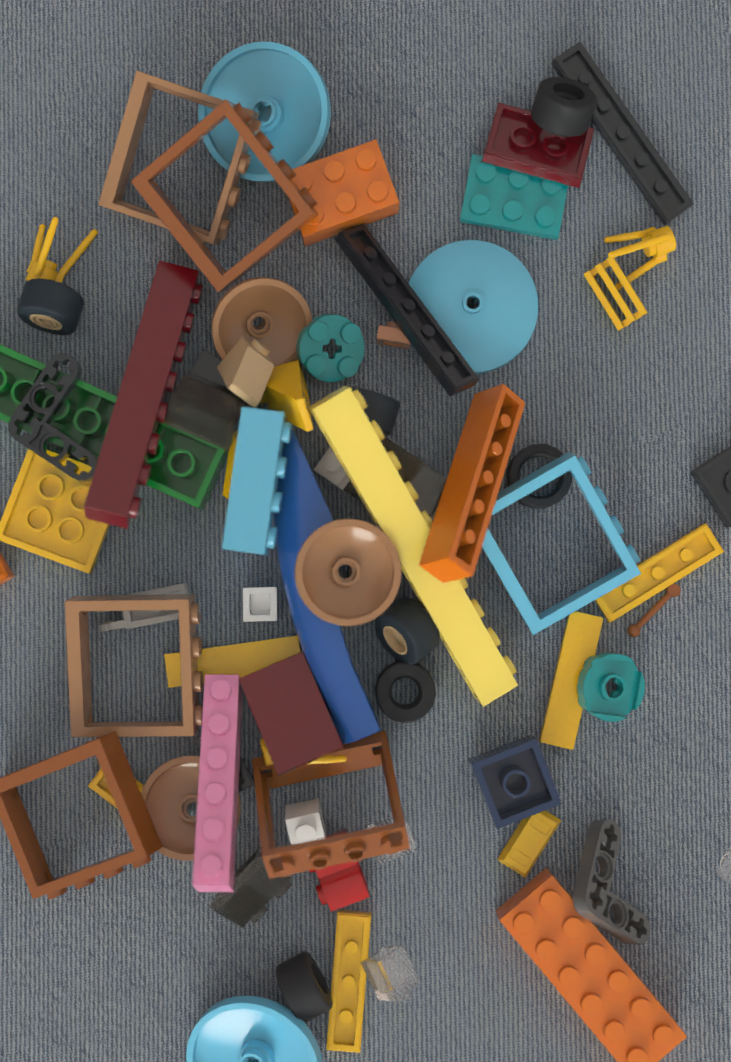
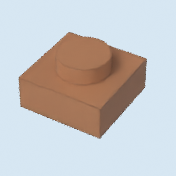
(392, 336)

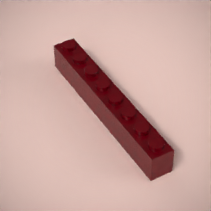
(142, 396)

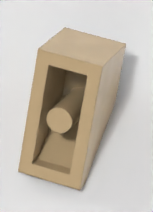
(247, 370)

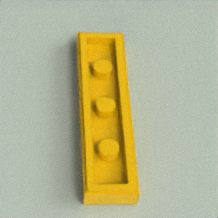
(661, 571)
(235, 658)
(563, 709)
(348, 981)

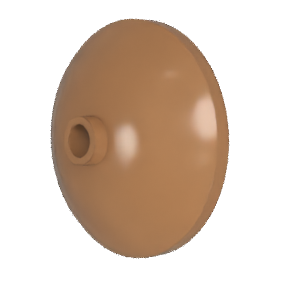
(275, 301)
(372, 576)
(168, 799)

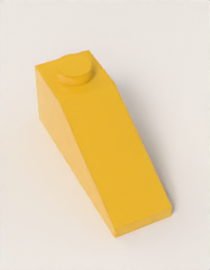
(289, 394)

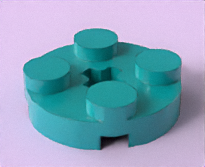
(318, 333)
(592, 682)

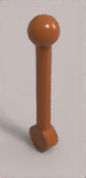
(671, 591)

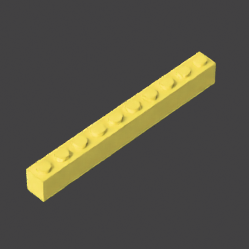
(395, 513)

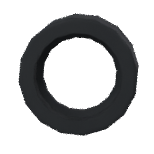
(547, 452)

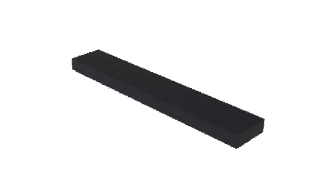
(626, 137)
(407, 309)

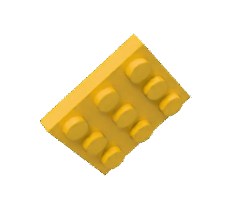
(49, 515)

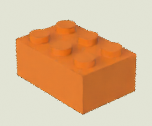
(348, 191)

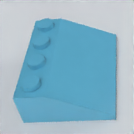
(255, 481)

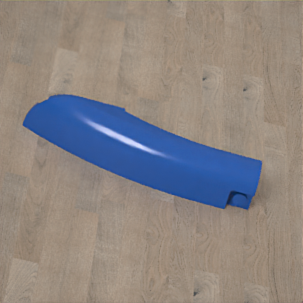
(322, 642)

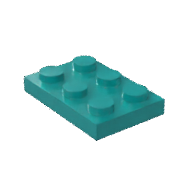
(512, 200)

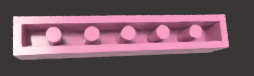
(218, 784)

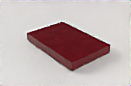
(527, 148)
(290, 713)

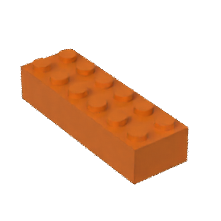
(589, 972)

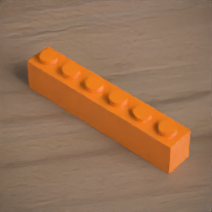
(472, 485)

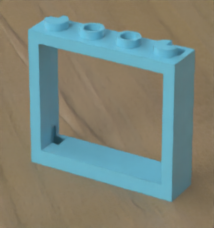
(610, 526)

